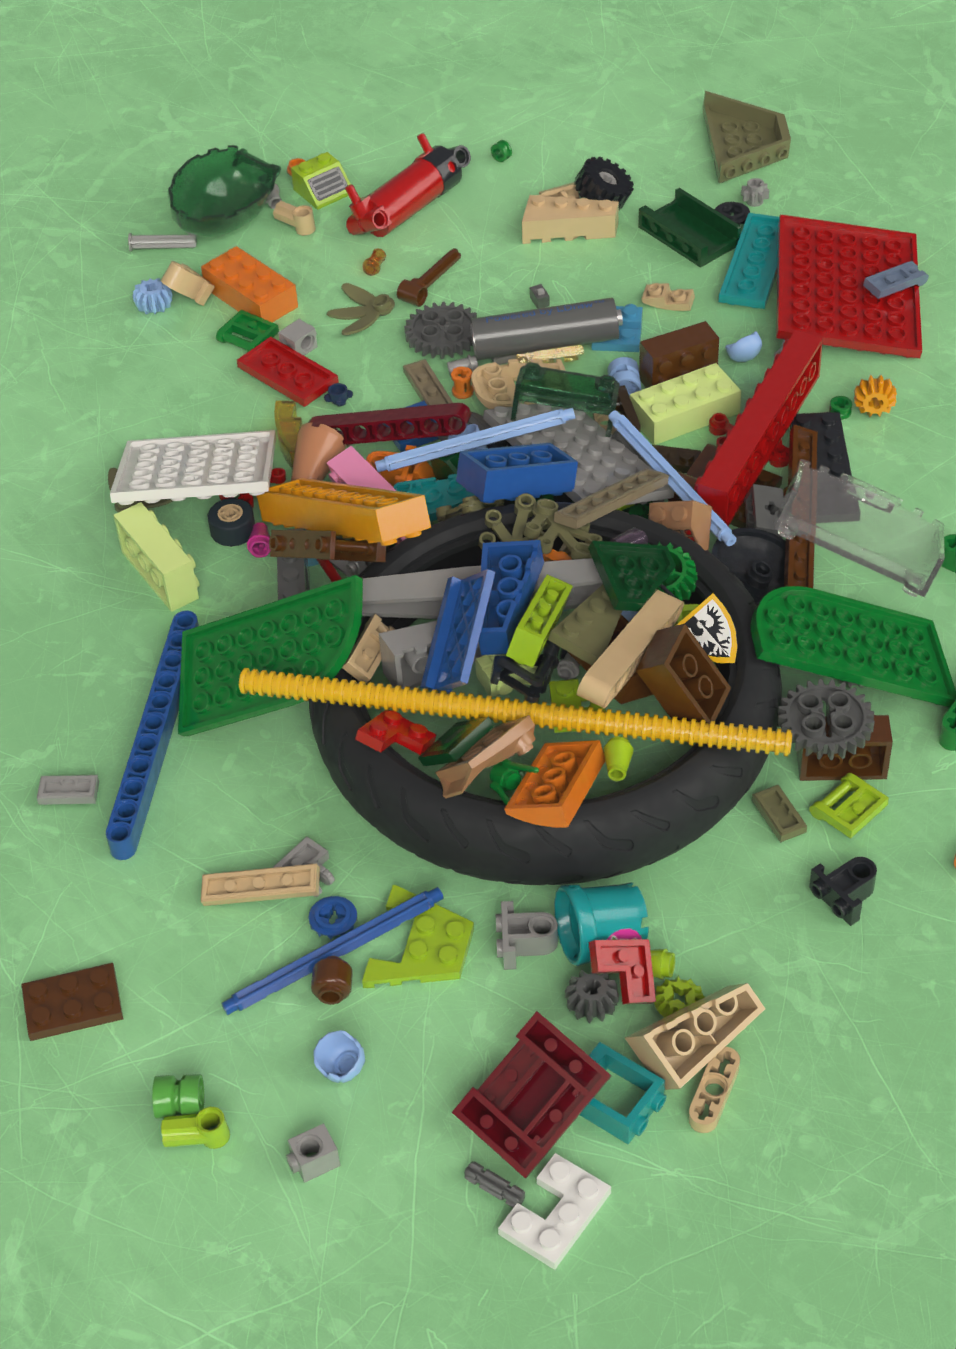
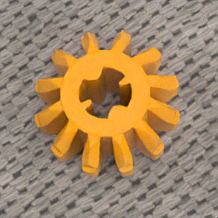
(875, 396)

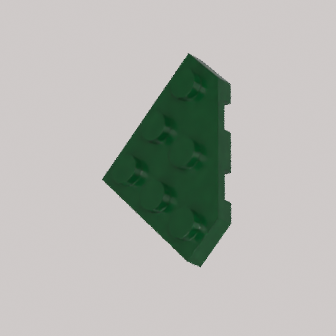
(631, 571)

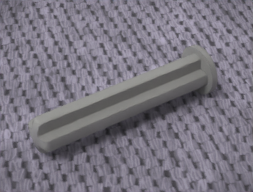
(161, 241)

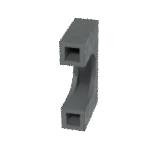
(292, 575)

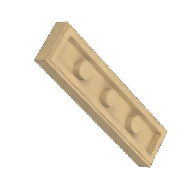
(260, 884)

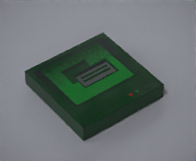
(456, 741)

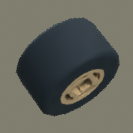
(231, 522)

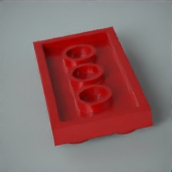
(287, 371)

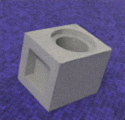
(299, 337)
(317, 1141)

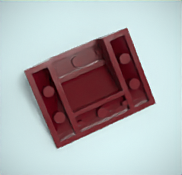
(532, 1095)

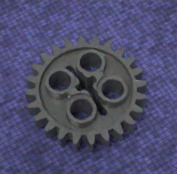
(440, 330)
(846, 714)

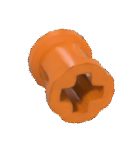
(462, 382)

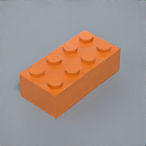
(250, 285)

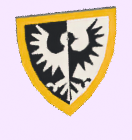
(713, 630)

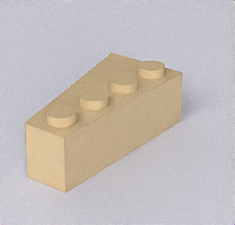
(568, 218)
(694, 1035)

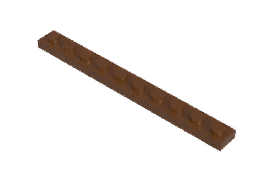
(799, 551)

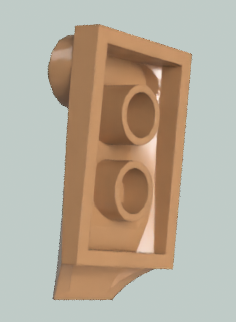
(492, 748)

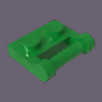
(247, 326)

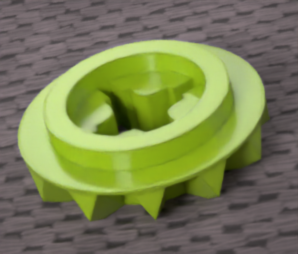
(665, 1000)

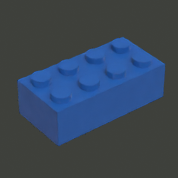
(516, 470)

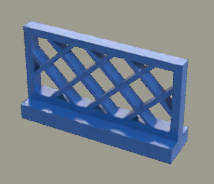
(457, 632)

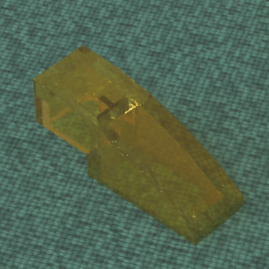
(287, 428)

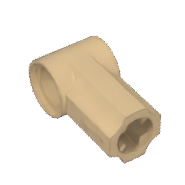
(299, 217)

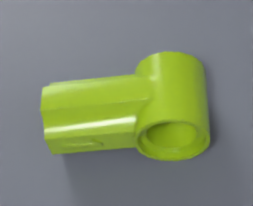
(194, 1128)

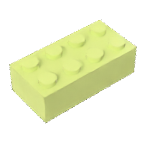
(685, 403)
(157, 556)

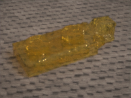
(569, 354)

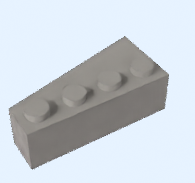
(406, 653)

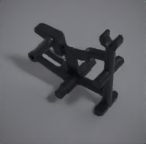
(539, 680)

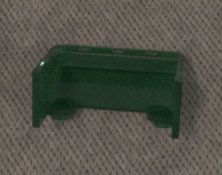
(565, 390)

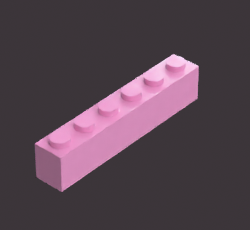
(353, 469)

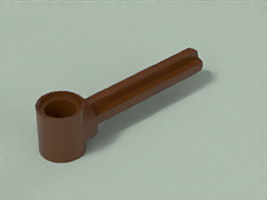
(416, 290)

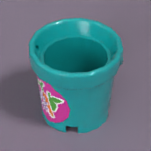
(597, 914)

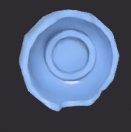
(745, 348)
(339, 1056)

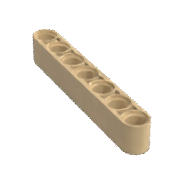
(624, 654)

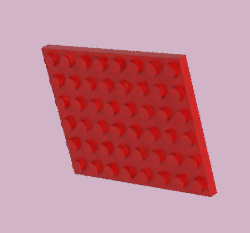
(823, 288)

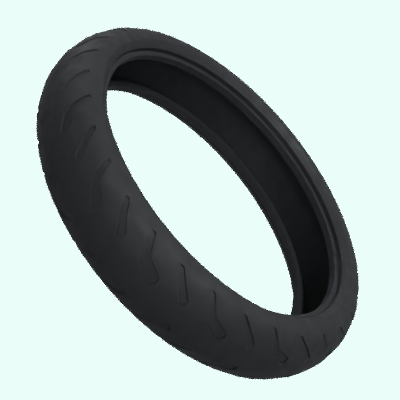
(608, 831)

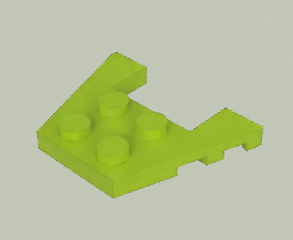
(433, 950)

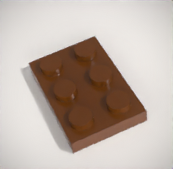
(71, 1001)

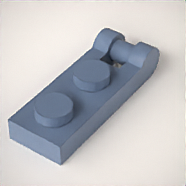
(895, 279)

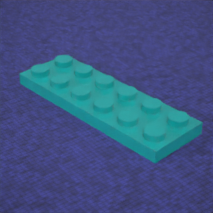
(753, 263)

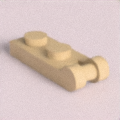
(366, 652)

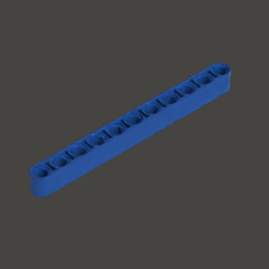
(149, 745)

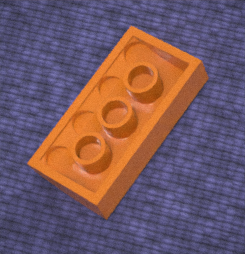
(559, 786)

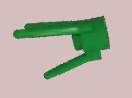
(507, 777)

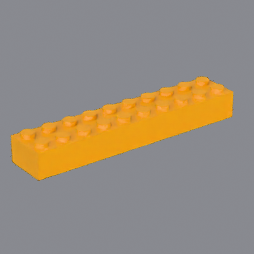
(347, 509)

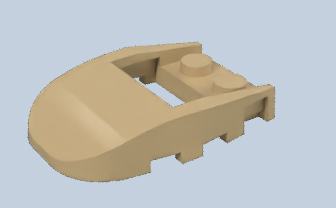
(495, 382)

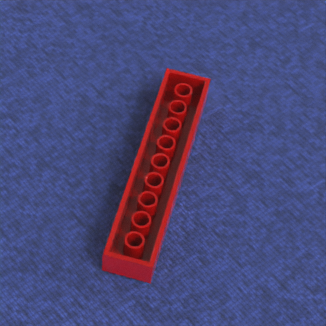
(761, 425)

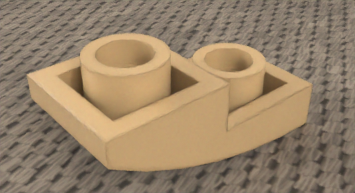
(662, 297)

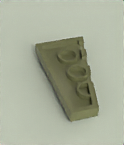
(588, 627)

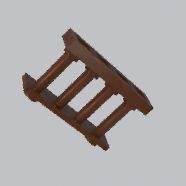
(323, 546)

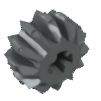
(591, 996)

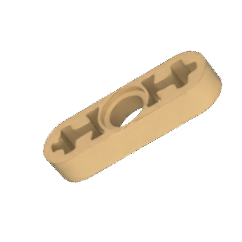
(715, 1102)

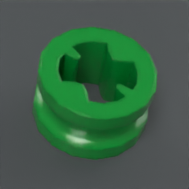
(501, 151)
(841, 404)

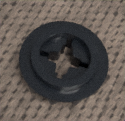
(740, 211)

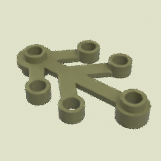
(469, 505)
(544, 512)
(523, 513)

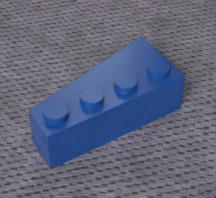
(516, 575)

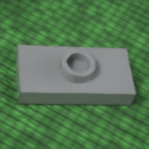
(68, 789)

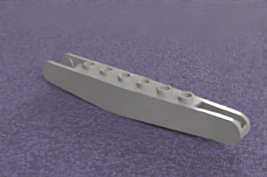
(422, 592)

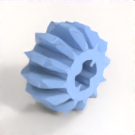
(152, 296)

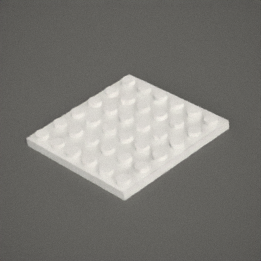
(194, 467)

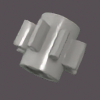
(755, 192)

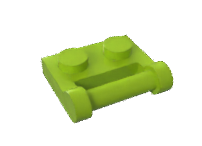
(855, 810)

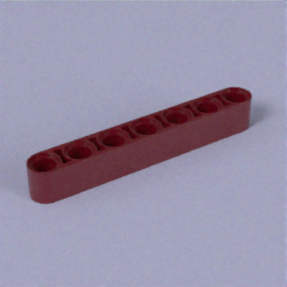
(396, 420)

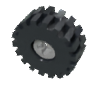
(603, 181)

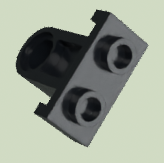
(845, 887)

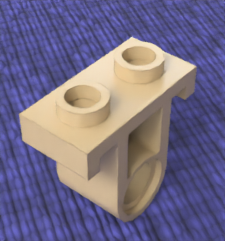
(187, 282)

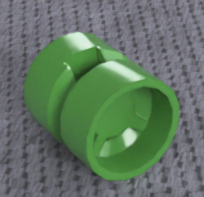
(177, 1096)

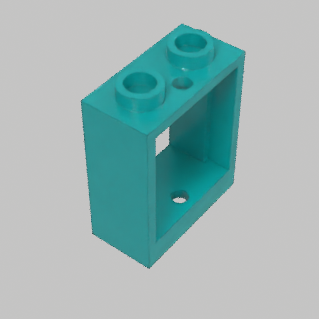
(637, 1120)

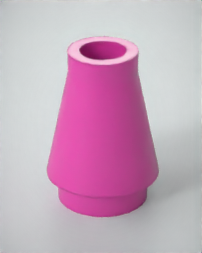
(259, 540)

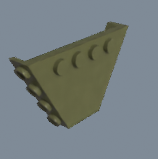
(743, 135)

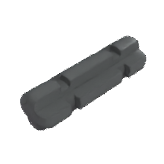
(494, 1184)

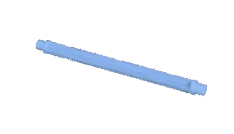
(475, 439)
(675, 481)

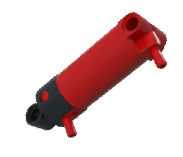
(408, 191)

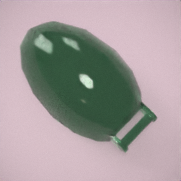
(220, 191)

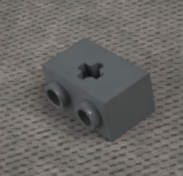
(762, 507)

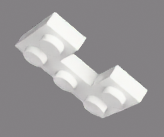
(580, 1201)

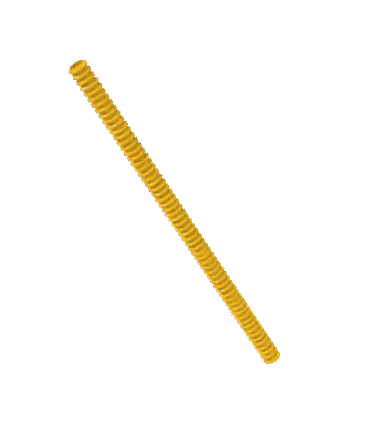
(509, 710)

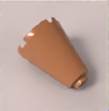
(314, 449)

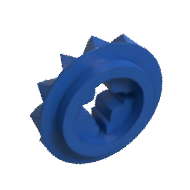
(322, 912)

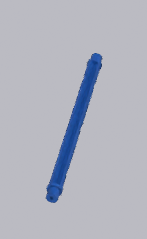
(337, 947)

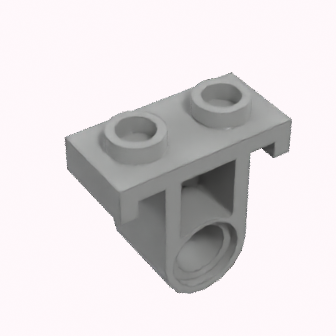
(523, 934)

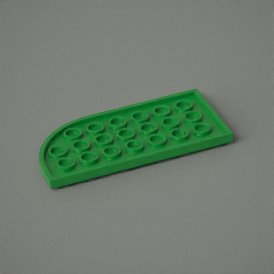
(293, 635)
(852, 643)

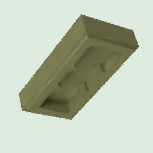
(779, 813)

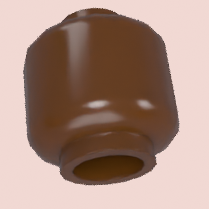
(331, 980)

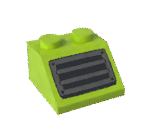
(320, 180)

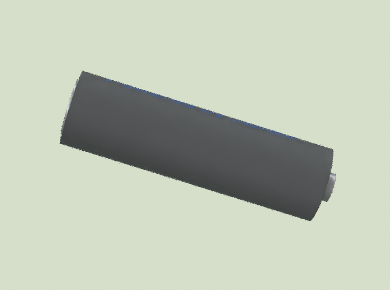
(545, 328)

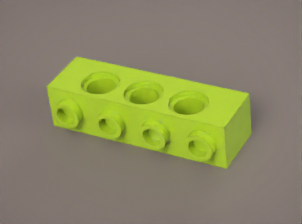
(539, 621)

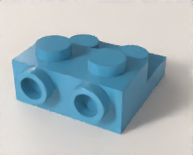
(629, 332)

